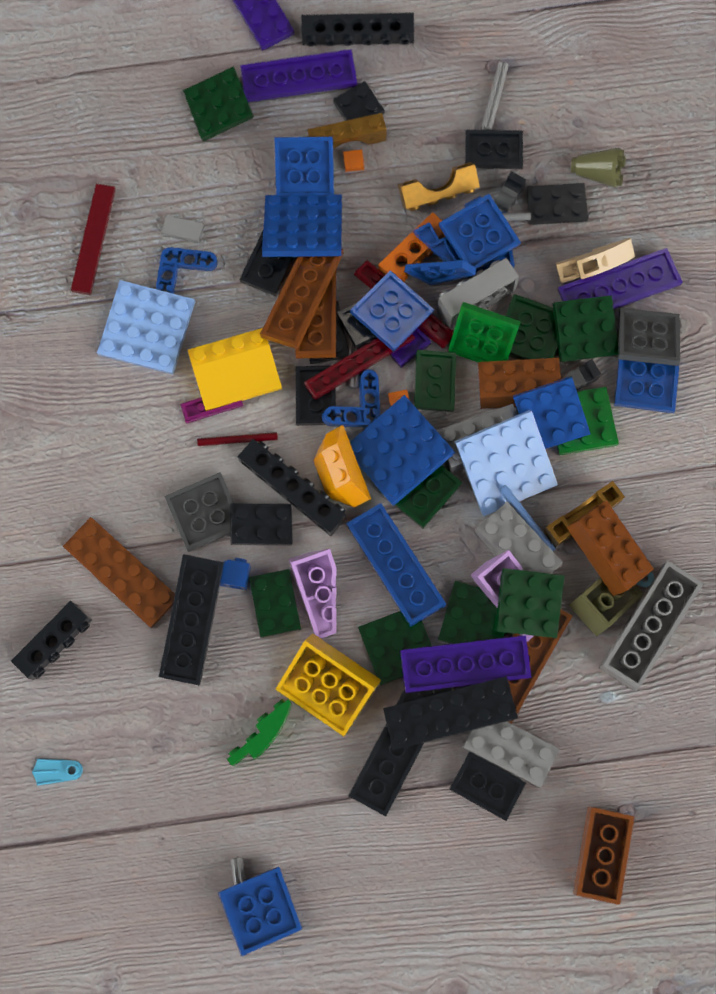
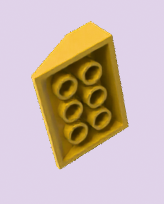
(234, 369)
(327, 684)

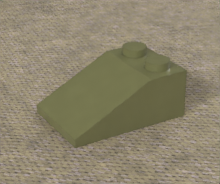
(600, 608)

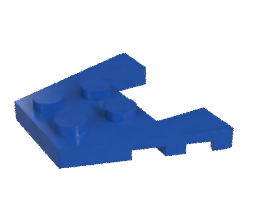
(440, 247)

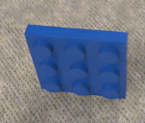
(304, 166)
(479, 232)
(391, 311)
(646, 386)
(555, 411)
(260, 911)

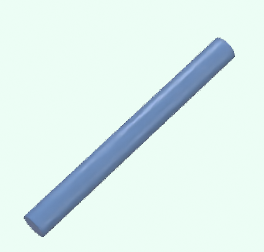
(525, 515)

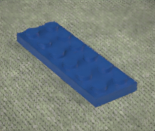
(396, 564)

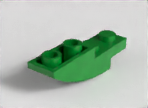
(269, 729)

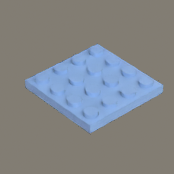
(146, 327)
(506, 455)

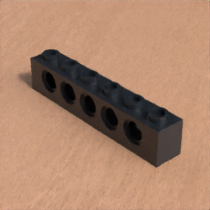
(351, 22)
(257, 450)

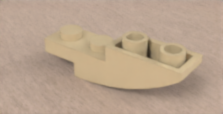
(595, 262)

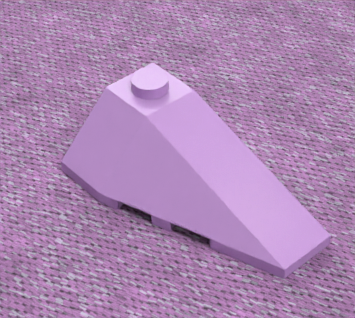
(489, 576)
(317, 586)

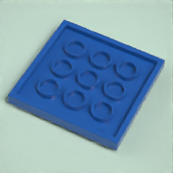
(302, 226)
(400, 450)

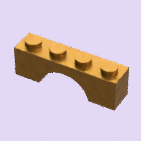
(366, 129)
(462, 179)
(557, 530)

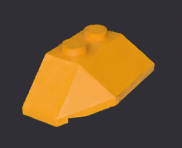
(340, 469)

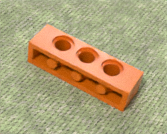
(403, 252)

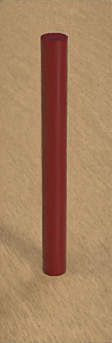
(237, 439)

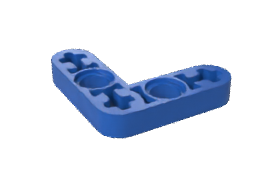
(174, 264)
(360, 412)

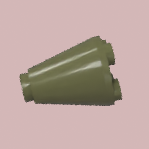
(601, 166)

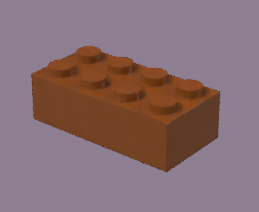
(507, 378)
(610, 548)
(603, 855)

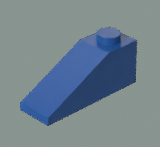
(236, 574)

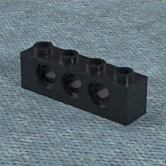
(40, 643)

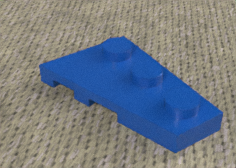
(440, 272)

